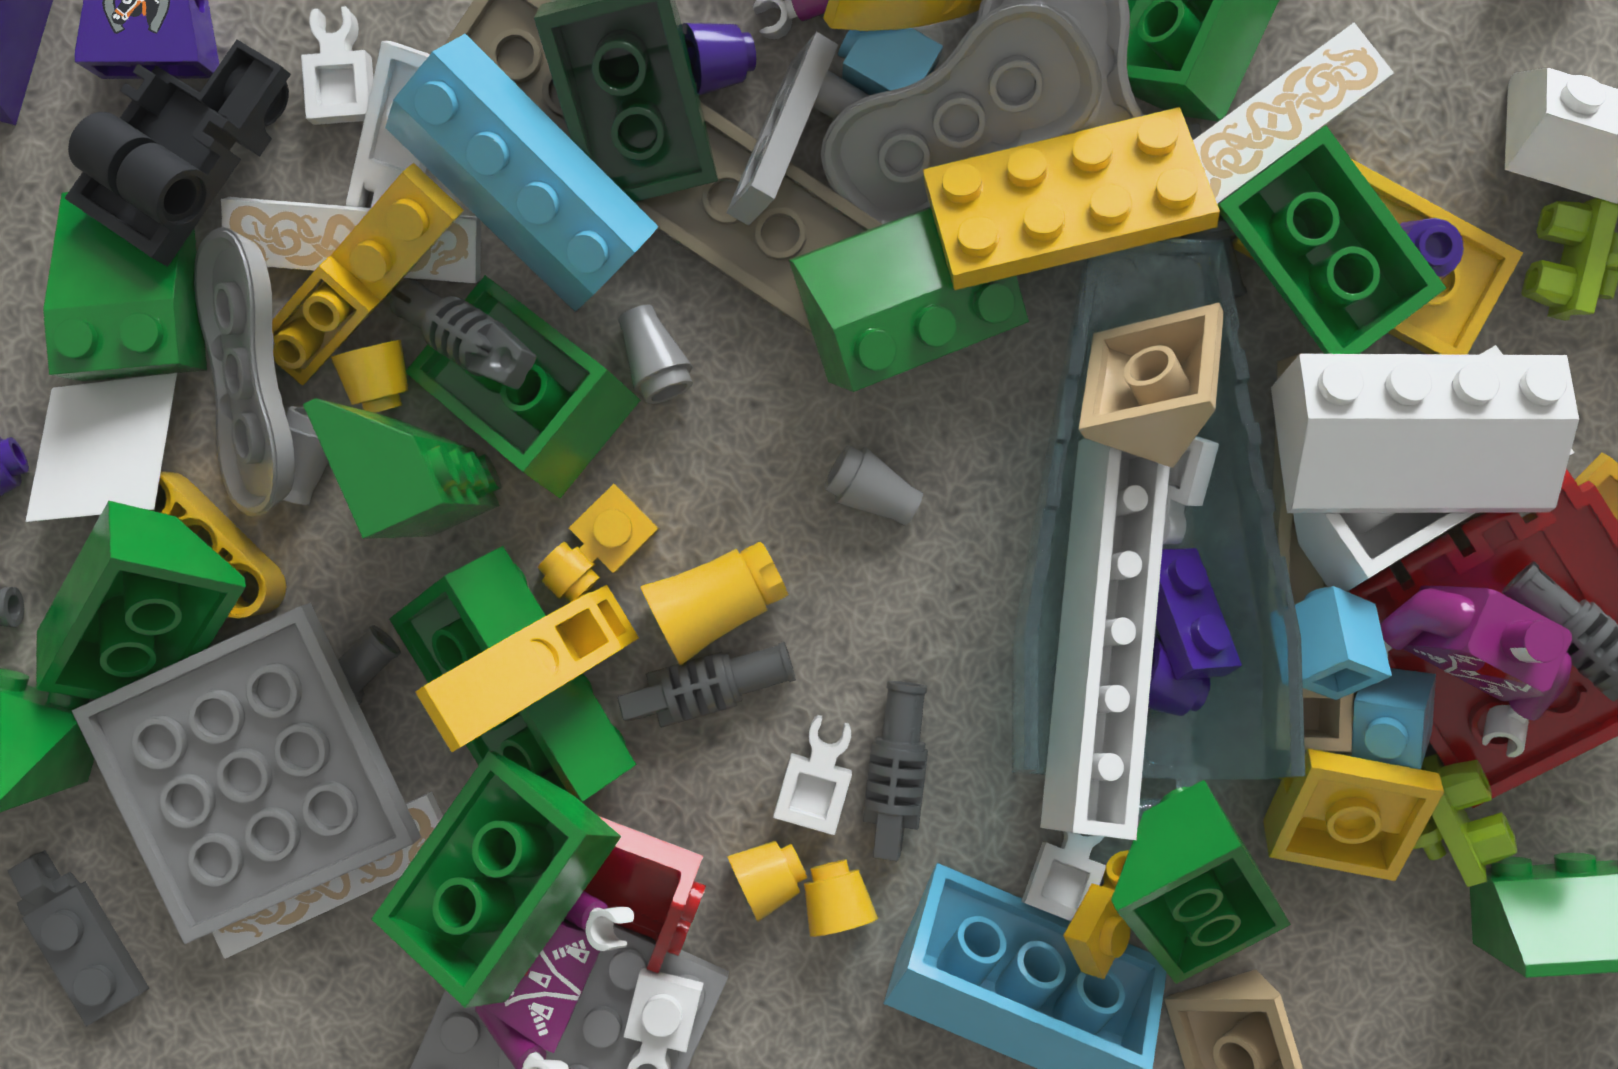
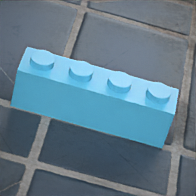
(517, 171)
(1010, 982)

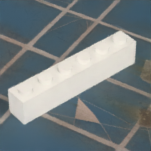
(1105, 644)

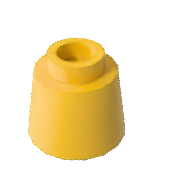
(373, 375)
(768, 876)
(837, 899)

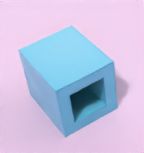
(887, 58)
(1340, 643)
(1395, 719)

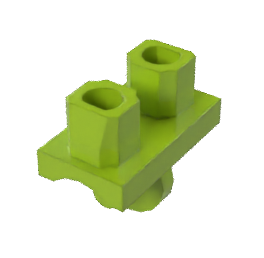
(1587, 262)
(1469, 842)

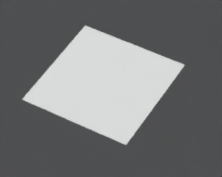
(102, 447)

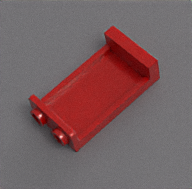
(655, 884)

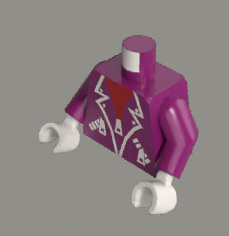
(1490, 646)
(550, 989)

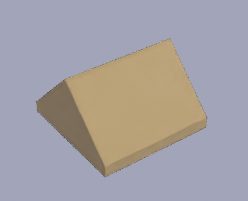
(1153, 383)
(1233, 1025)

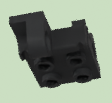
(171, 148)

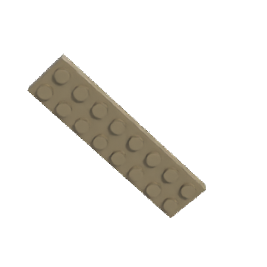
(753, 256)

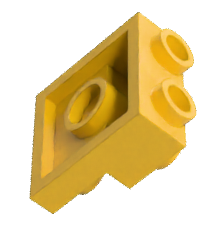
(1351, 814)

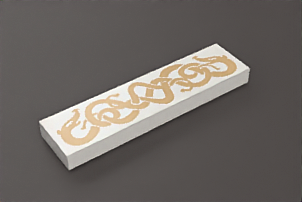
(1290, 110)
(308, 233)
(333, 893)

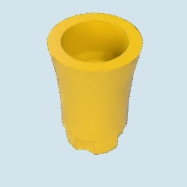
(714, 598)

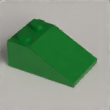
(116, 307)
(556, 415)
(38, 742)

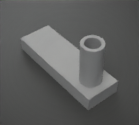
(803, 87)

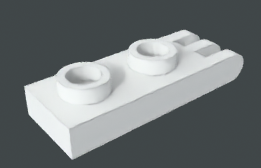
(379, 153)

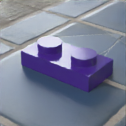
(1192, 619)

